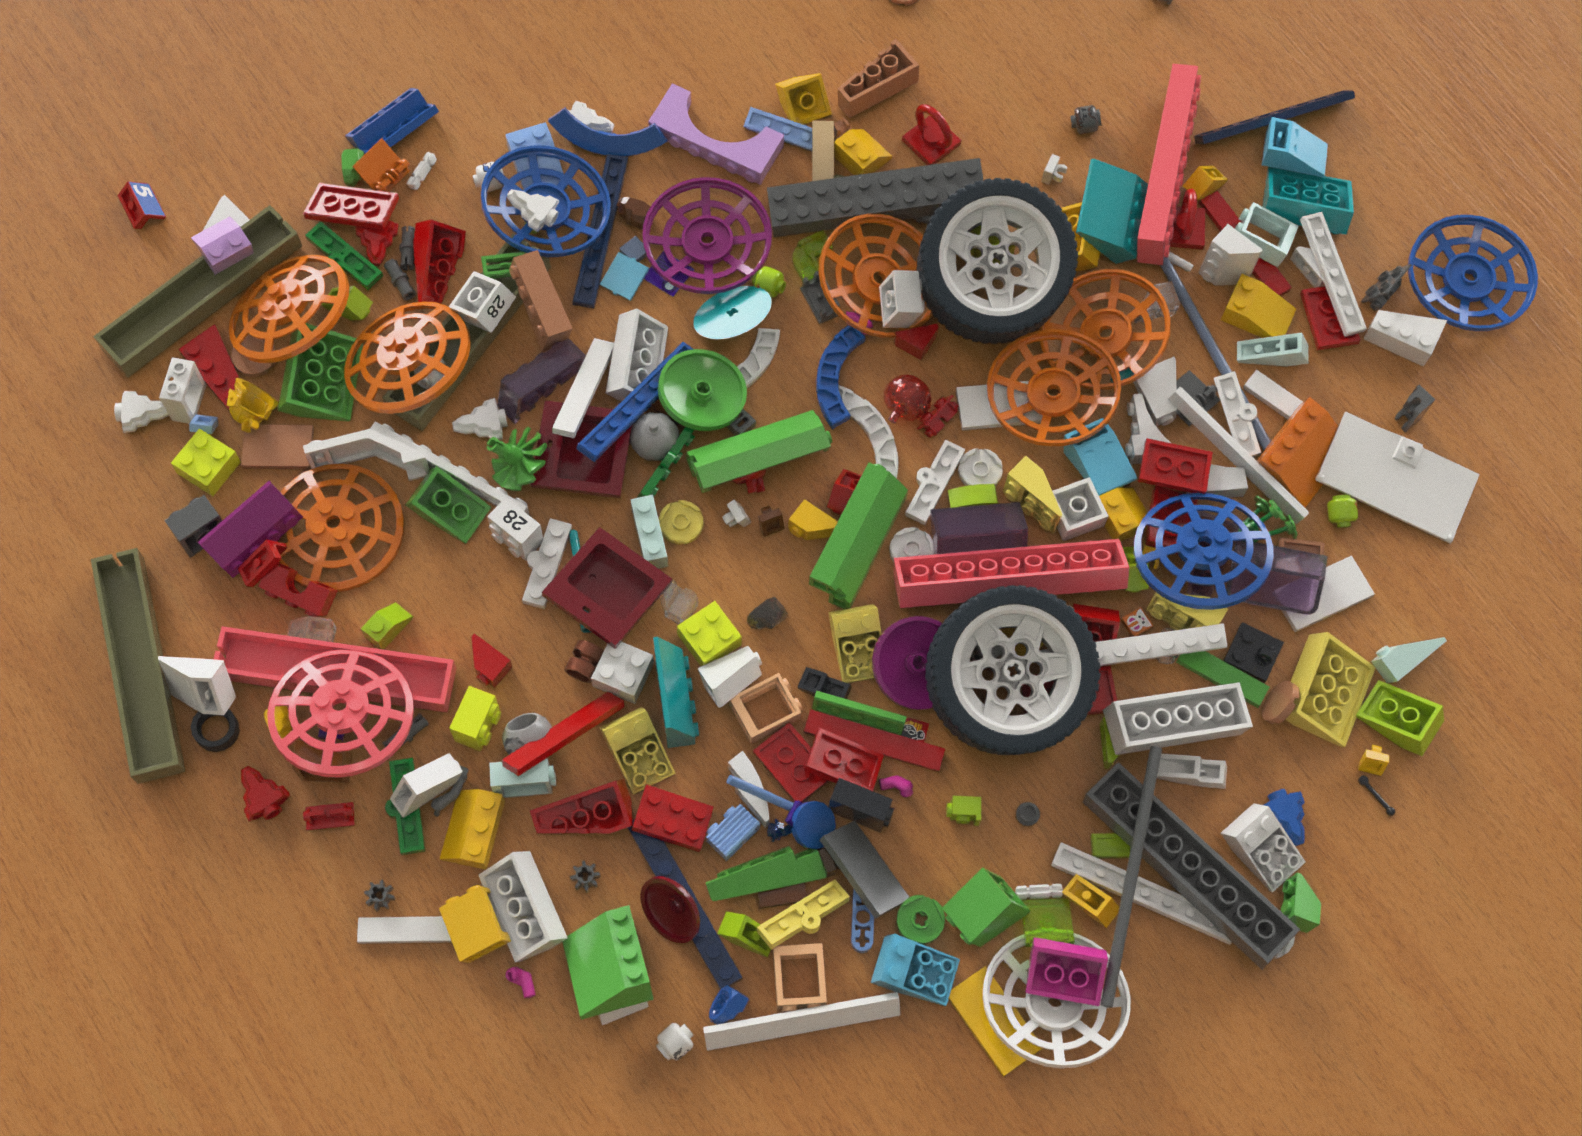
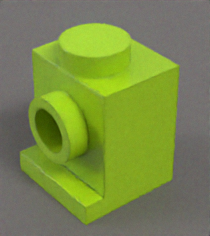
(964, 809)

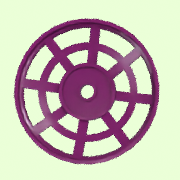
(706, 226)

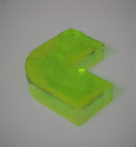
(806, 253)

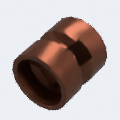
(584, 661)

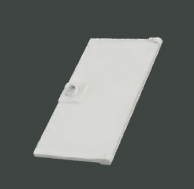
(1397, 477)

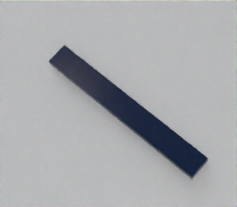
(1264, 119)
(595, 255)

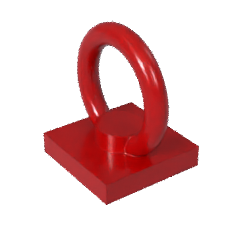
(931, 137)
(1189, 224)

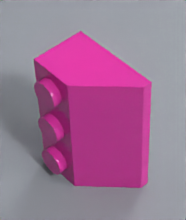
(1066, 971)

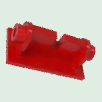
(943, 409)
(329, 816)

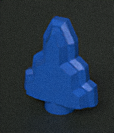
(1289, 813)

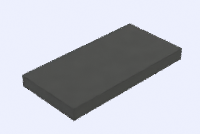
(864, 869)

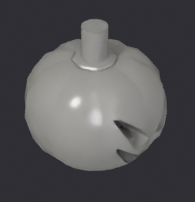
(653, 436)
(524, 729)

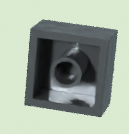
(193, 524)

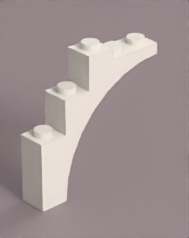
(1222, 480)

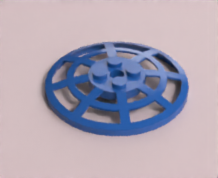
(547, 189)
(1478, 267)
(1203, 557)

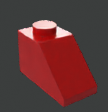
(488, 662)

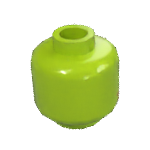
(769, 280)
(1342, 510)

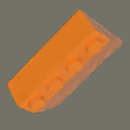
(1300, 450)

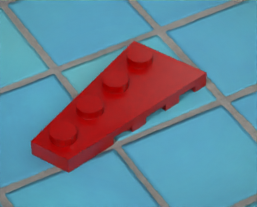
(212, 362)

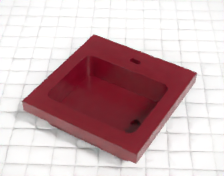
(571, 470)
(609, 584)

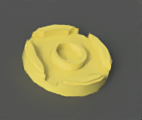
(681, 522)

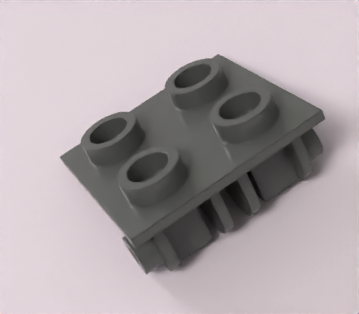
(1386, 286)
(1202, 394)

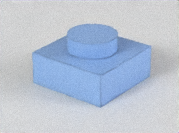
(205, 423)

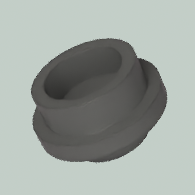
(1027, 814)

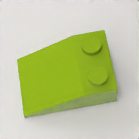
(1402, 717)

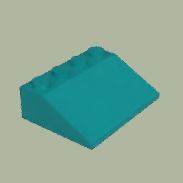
(1301, 194)
(1112, 210)
(674, 694)

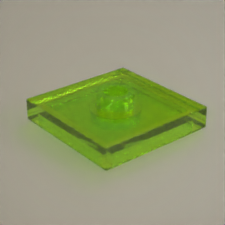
(1048, 920)

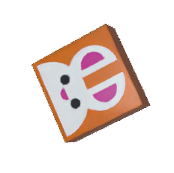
(1137, 622)

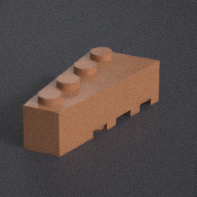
(879, 80)
(540, 300)

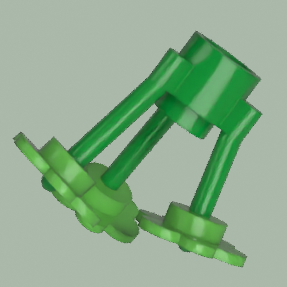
(1263, 506)

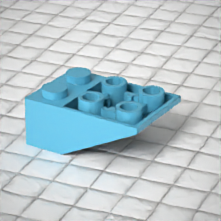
(1293, 148)
(1100, 459)
(915, 970)

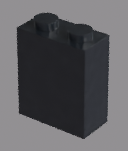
(861, 805)

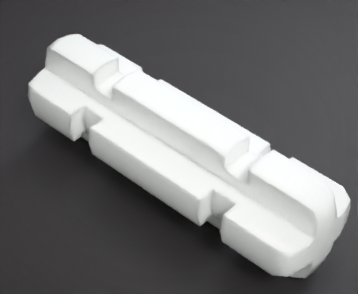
(421, 171)
(1039, 891)

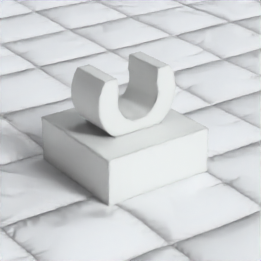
(1052, 169)
(736, 515)

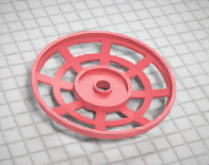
(342, 721)

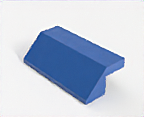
(393, 121)

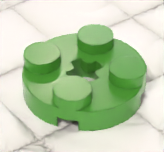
(925, 907)

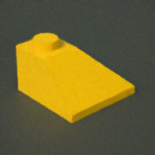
(804, 98)

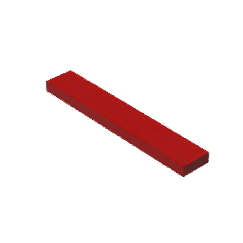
(1221, 215)
(563, 733)
(878, 740)

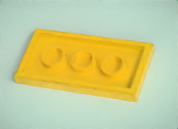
(969, 1004)

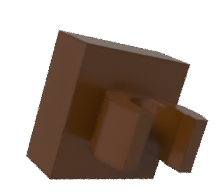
(770, 521)

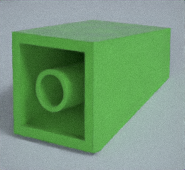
(984, 908)

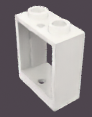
(186, 384)

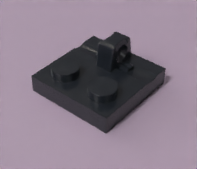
(1253, 652)

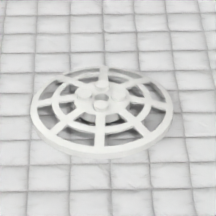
(1049, 1017)

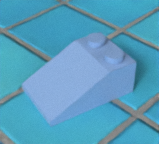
(533, 136)

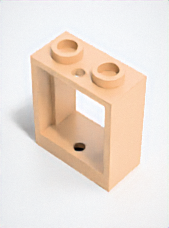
(744, 718)
(799, 952)

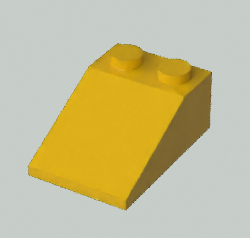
(1258, 309)

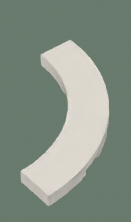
(760, 355)
(875, 427)

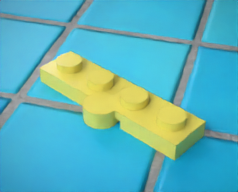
(803, 915)

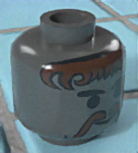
(1086, 119)

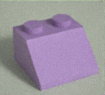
(223, 245)

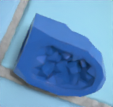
(727, 1005)

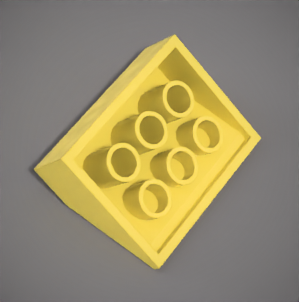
(1330, 687)

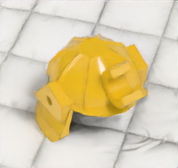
(250, 404)

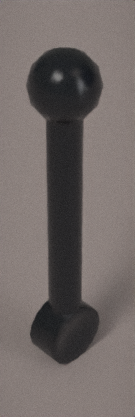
(1363, 780)

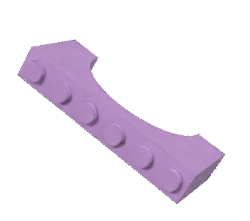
(746, 158)

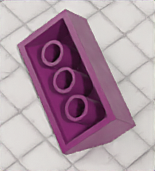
(259, 518)

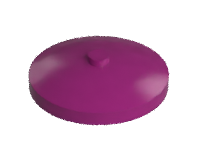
(901, 661)

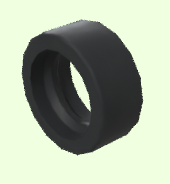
(219, 745)

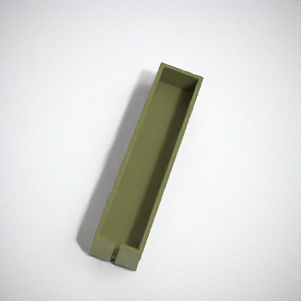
(194, 296)
(479, 342)
(137, 677)

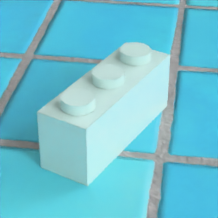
(649, 531)

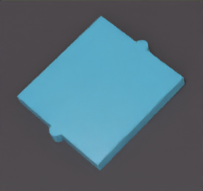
(624, 276)

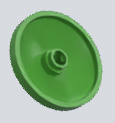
(702, 390)

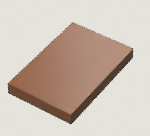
(276, 447)

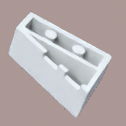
(1405, 334)

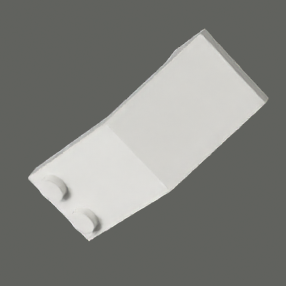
(366, 445)

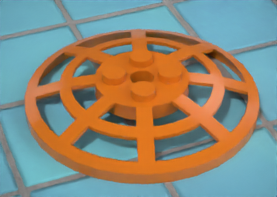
(867, 267)
(284, 303)
(1116, 321)
(415, 353)
(1053, 378)
(349, 528)

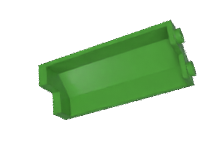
(758, 450)
(859, 535)

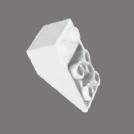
(199, 683)
(1263, 846)

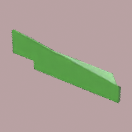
(767, 873)

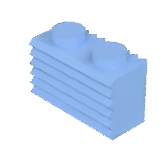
(732, 831)

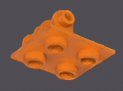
(381, 167)

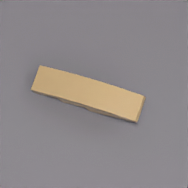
(822, 150)

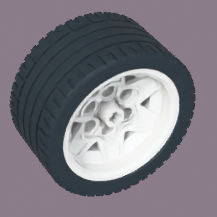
(994, 207)
(1070, 664)

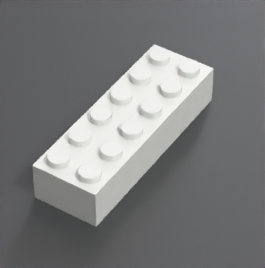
(1177, 718)

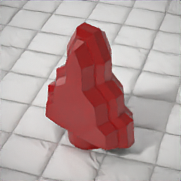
(377, 241)
(262, 795)

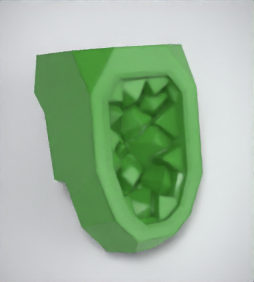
(349, 158)

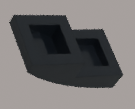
(815, 680)

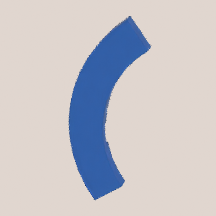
(604, 142)
(828, 375)

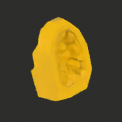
(281, 720)

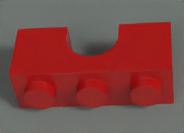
(315, 599)

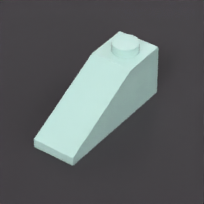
(1275, 350)
(1399, 660)

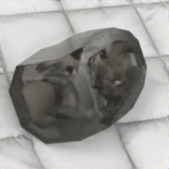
(767, 614)

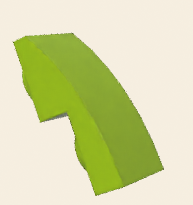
(973, 495)

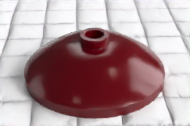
(670, 909)

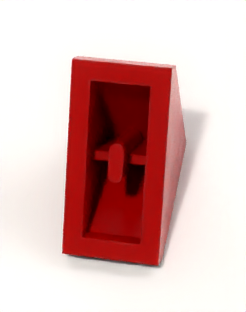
(916, 340)

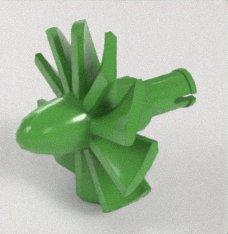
(515, 461)

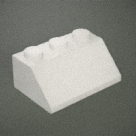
(1229, 257)

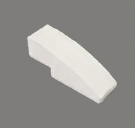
(742, 768)
(1193, 771)

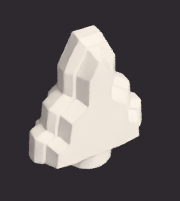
(590, 118)
(535, 208)
(137, 411)
(483, 421)

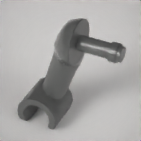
(444, 800)

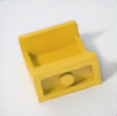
(473, 924)

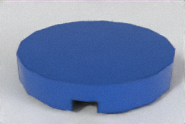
(811, 823)

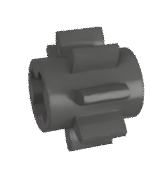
(579, 874)
(385, 893)

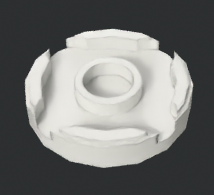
(980, 467)
(910, 543)

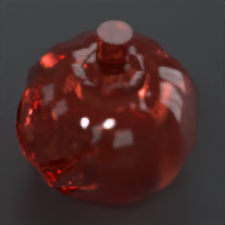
(907, 398)

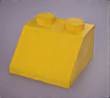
(860, 152)
(1124, 512)

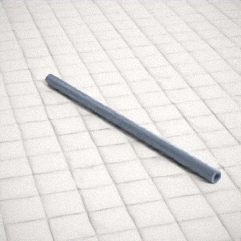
(1207, 339)

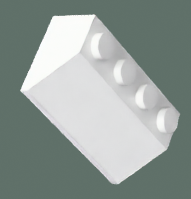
(636, 352)
(523, 905)

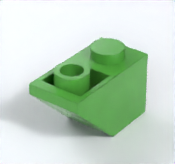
(1301, 903)

